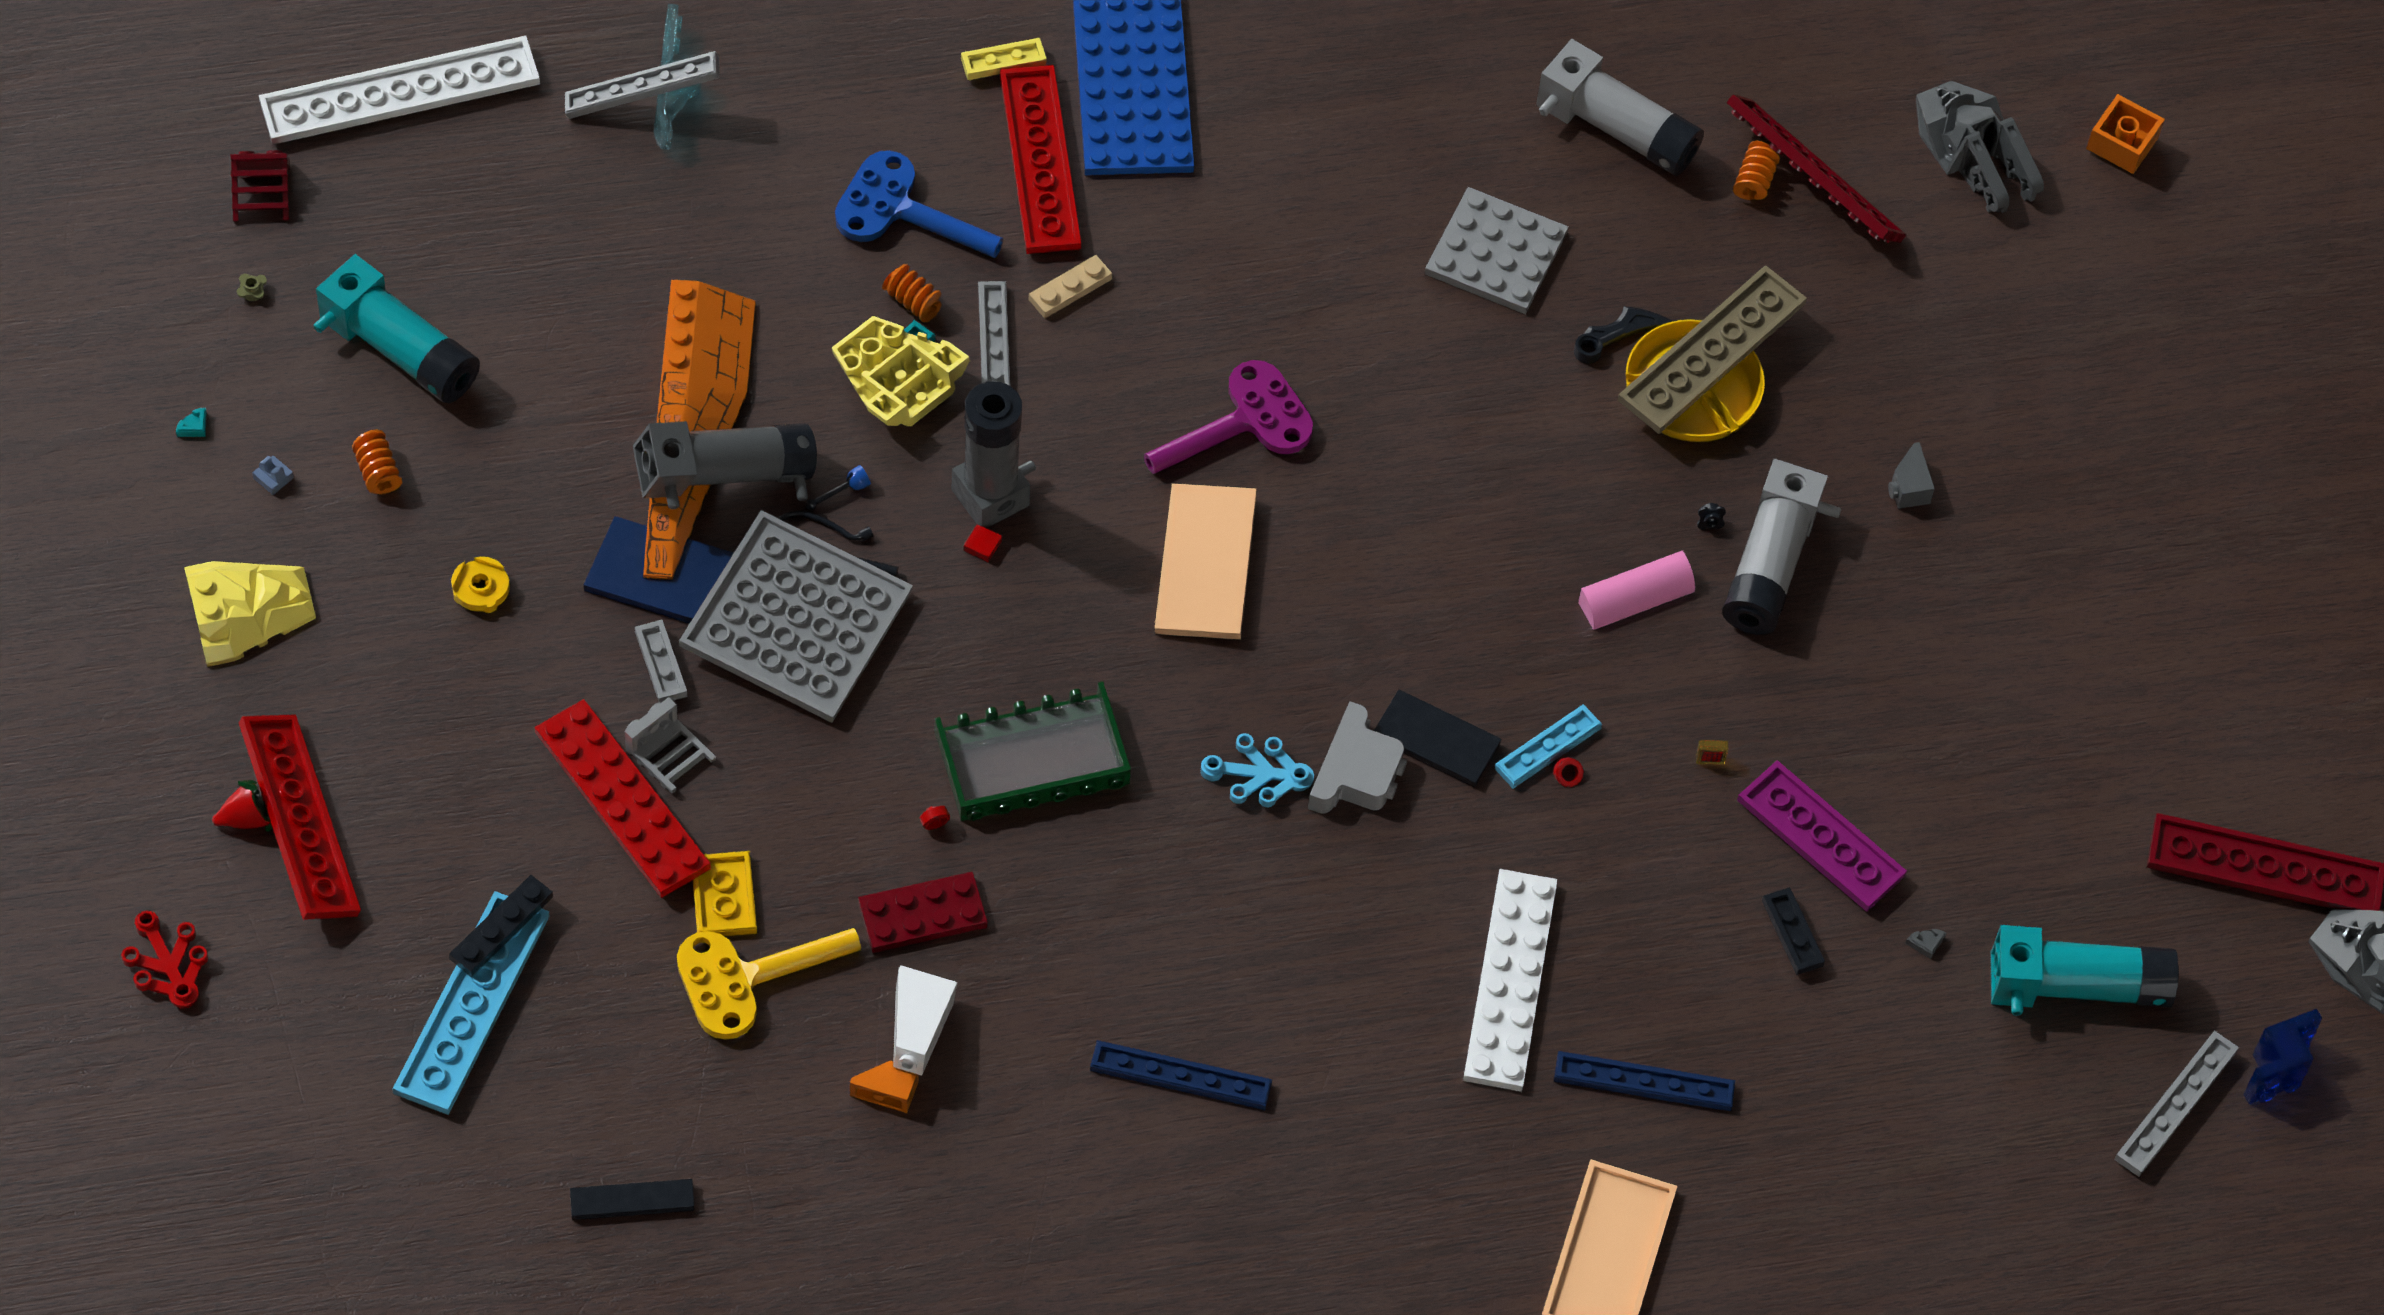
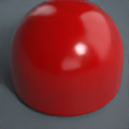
(1559, 767)

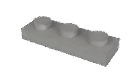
(660, 661)

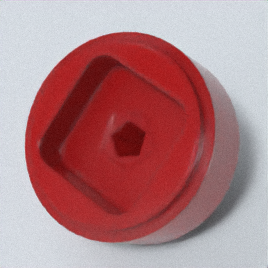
(934, 817)

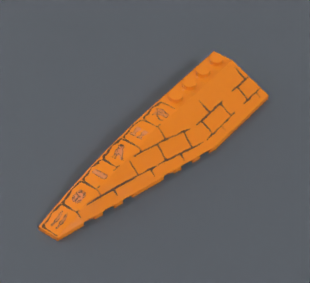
(700, 384)

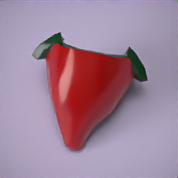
(244, 809)

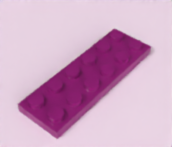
(1822, 835)

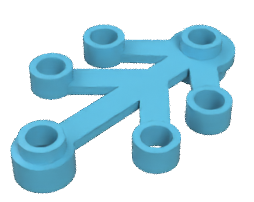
(1261, 771)

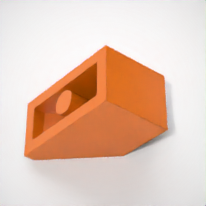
(885, 1086)

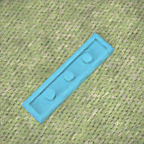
(1548, 746)

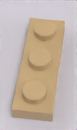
(1070, 286)

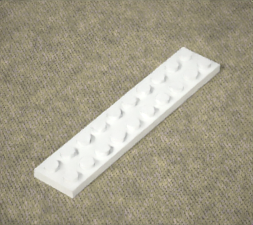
(399, 90)

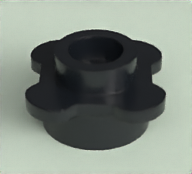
(1711, 516)

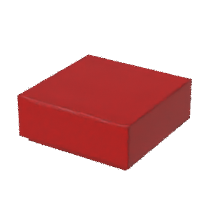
(982, 543)

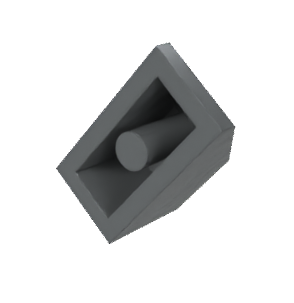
(1912, 480)

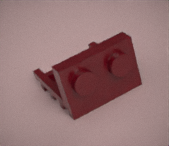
(269, 164)

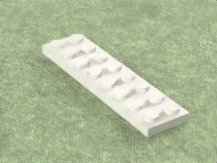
(1510, 980)

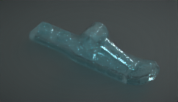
(671, 102)

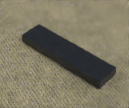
(632, 1199)

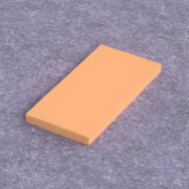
(1205, 561)
(1610, 1243)

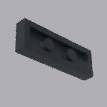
(1793, 931)

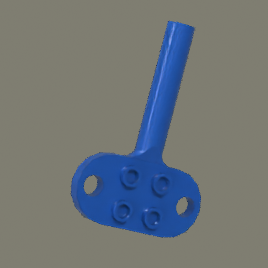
(881, 196)

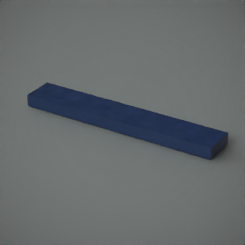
(1181, 1075)
(1644, 1081)

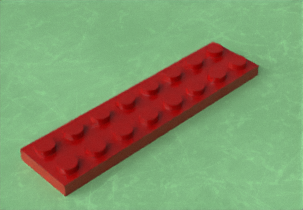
(1040, 159)
(622, 798)
(299, 817)

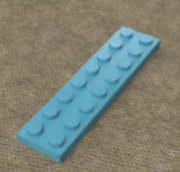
(465, 1020)

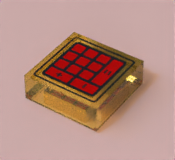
(1711, 752)

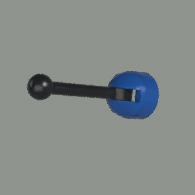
(856, 479)

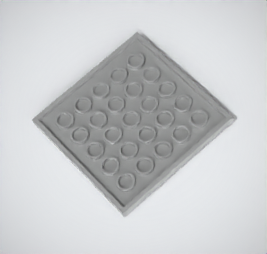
(796, 616)

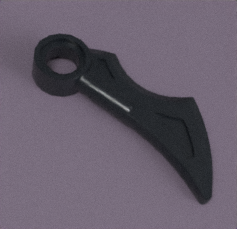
(1629, 323)

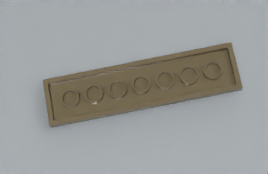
(1712, 349)

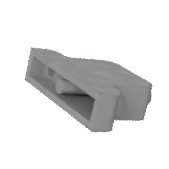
(1358, 765)

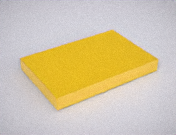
(726, 895)

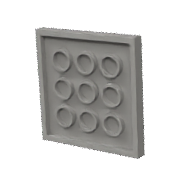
(1496, 250)

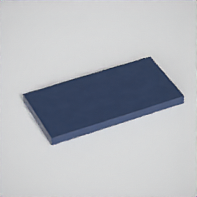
(620, 569)

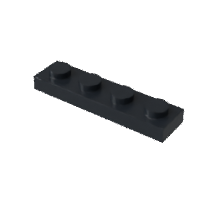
(501, 925)

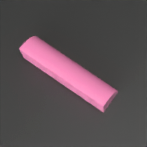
(1637, 590)

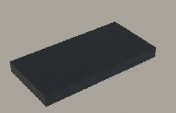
(1438, 738)

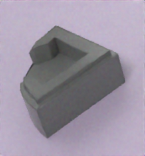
(1926, 941)

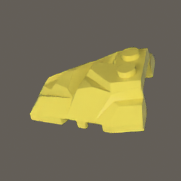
(899, 372)
(246, 605)

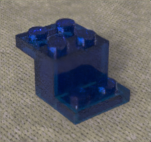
(2282, 1057)

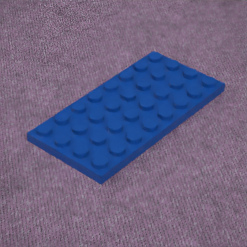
(1133, 87)

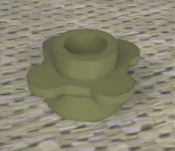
(251, 293)

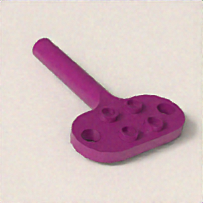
(1263, 407)

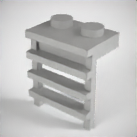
(655, 732)

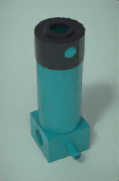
(358, 304)
(2034, 967)

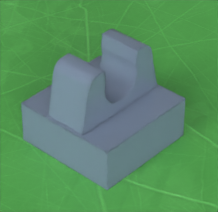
(272, 474)

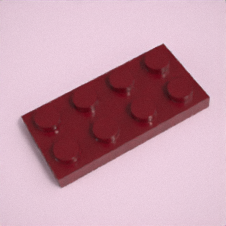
(922, 912)

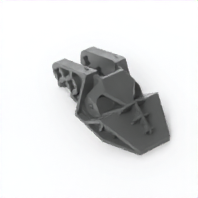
(1953, 127)
(2353, 952)

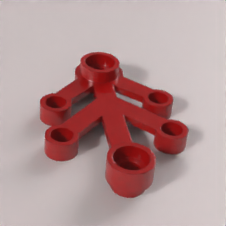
(166, 962)

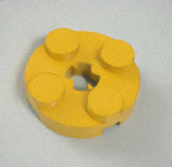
(480, 599)

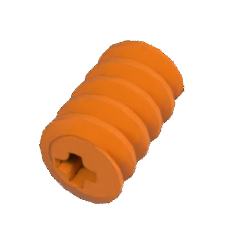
(1756, 171)
(913, 292)
(376, 462)

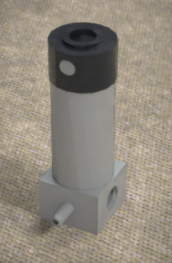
(1579, 87)
(1774, 546)

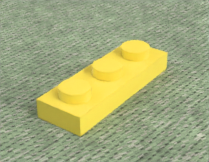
(990, 60)

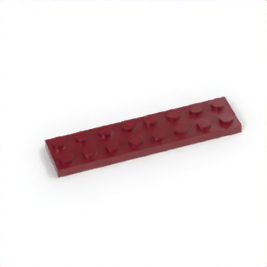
(1820, 173)
(2264, 865)

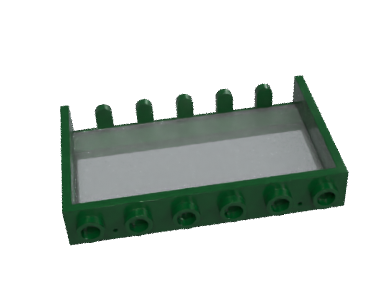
(1033, 754)

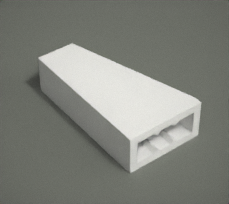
(920, 1015)

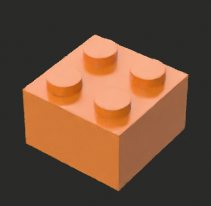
(2125, 133)

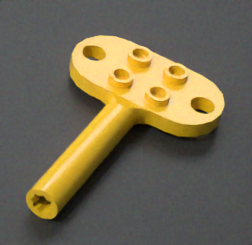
(723, 983)

